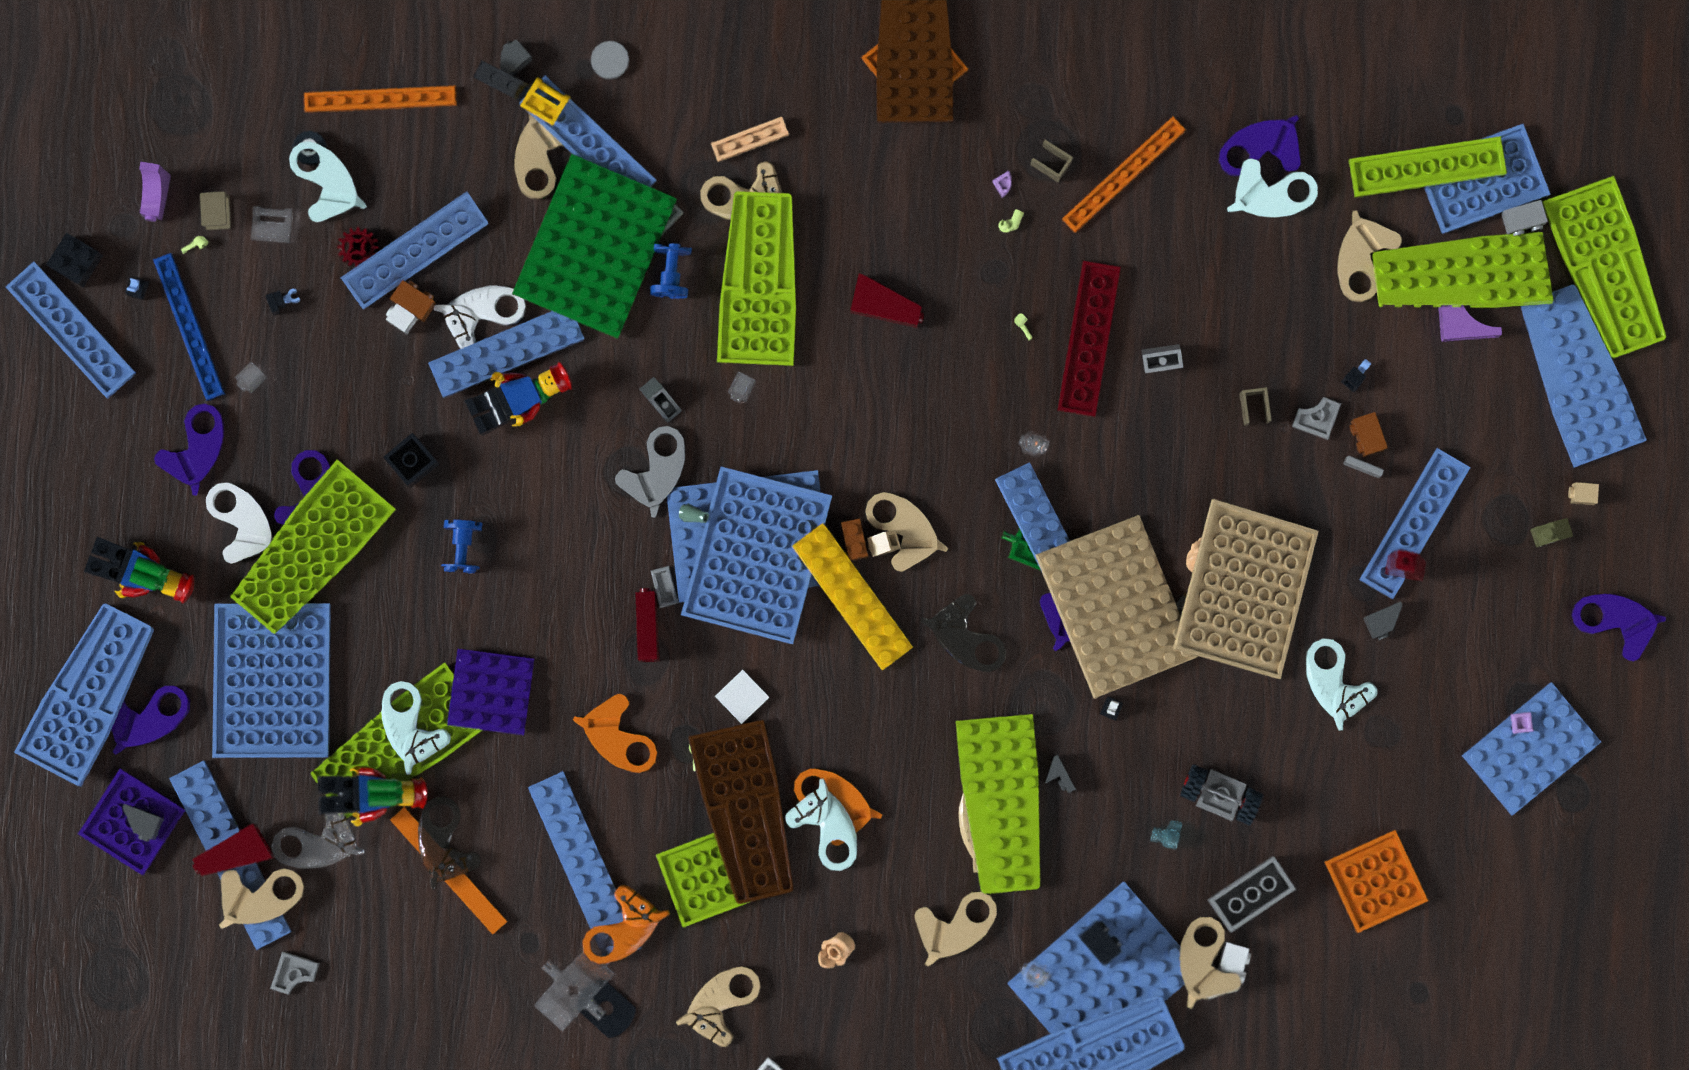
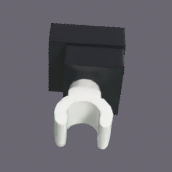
(1111, 708)

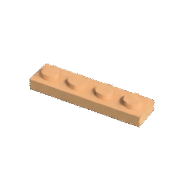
(749, 139)

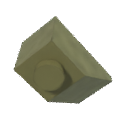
(1551, 532)

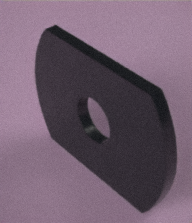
(619, 1019)

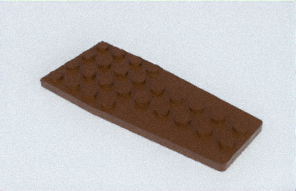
(914, 62)
(744, 809)

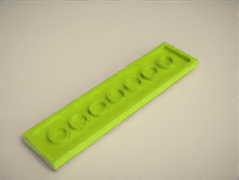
(1427, 166)

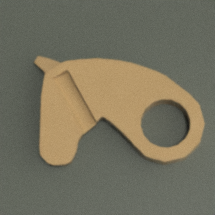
(1196, 961)

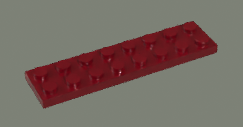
(1088, 339)

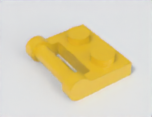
(541, 106)

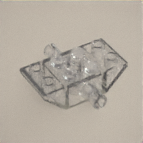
(564, 1007)

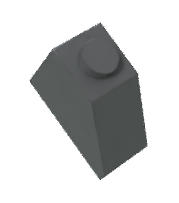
(514, 57)
(660, 399)
(1383, 621)
(143, 822)

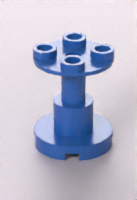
(670, 277)
(461, 538)

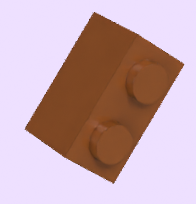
(413, 300)
(1368, 434)
(854, 540)

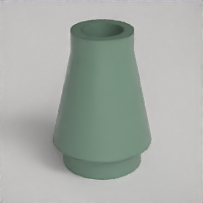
(690, 513)

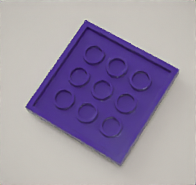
(490, 692)
(111, 830)

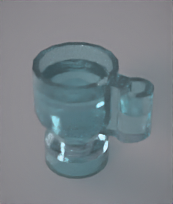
(1169, 837)

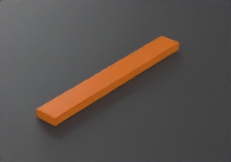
(380, 99)
(1124, 174)
(461, 884)

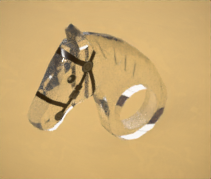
(319, 851)

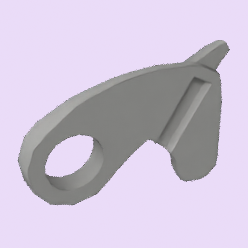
(655, 485)

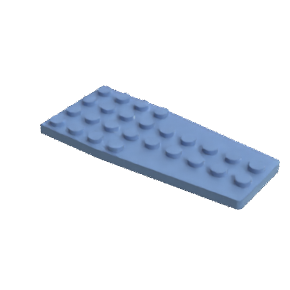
(1581, 379)
(86, 696)
(1119, 1040)

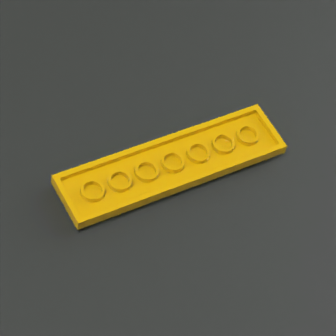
(852, 596)

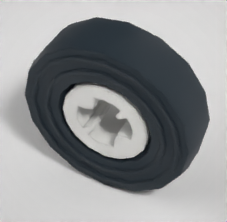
(308, 157)

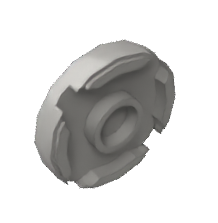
(609, 60)

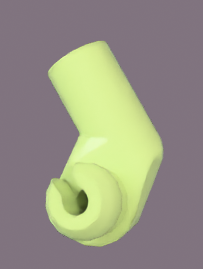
(1011, 224)

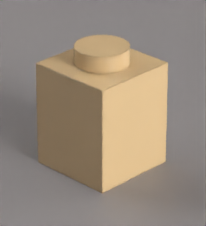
(1584, 493)
(883, 543)

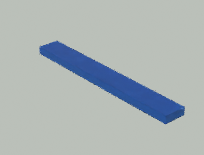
(189, 327)

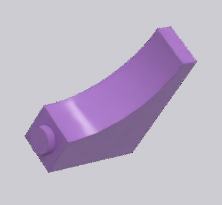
(154, 191)
(1459, 325)

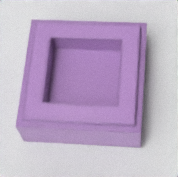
(1521, 722)

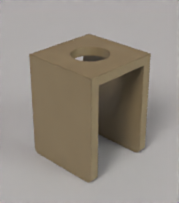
(1058, 152)
(215, 210)
(1264, 392)

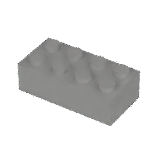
(1251, 894)

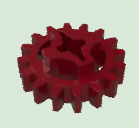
(363, 242)

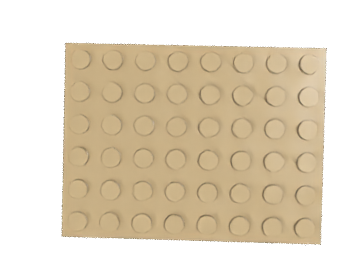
(1245, 589)
(1114, 605)

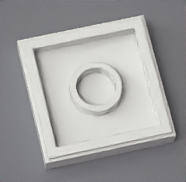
(742, 696)

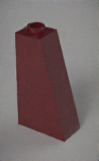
(884, 304)
(1405, 565)
(647, 626)
(236, 851)

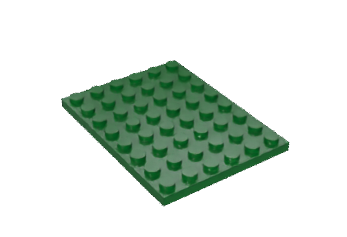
(594, 246)

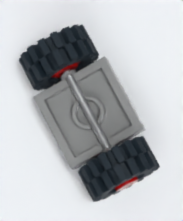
(1221, 795)

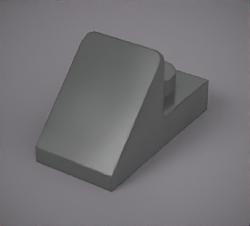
(1057, 769)

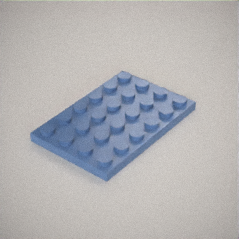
(1478, 199)
(1527, 762)

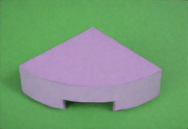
(1003, 183)

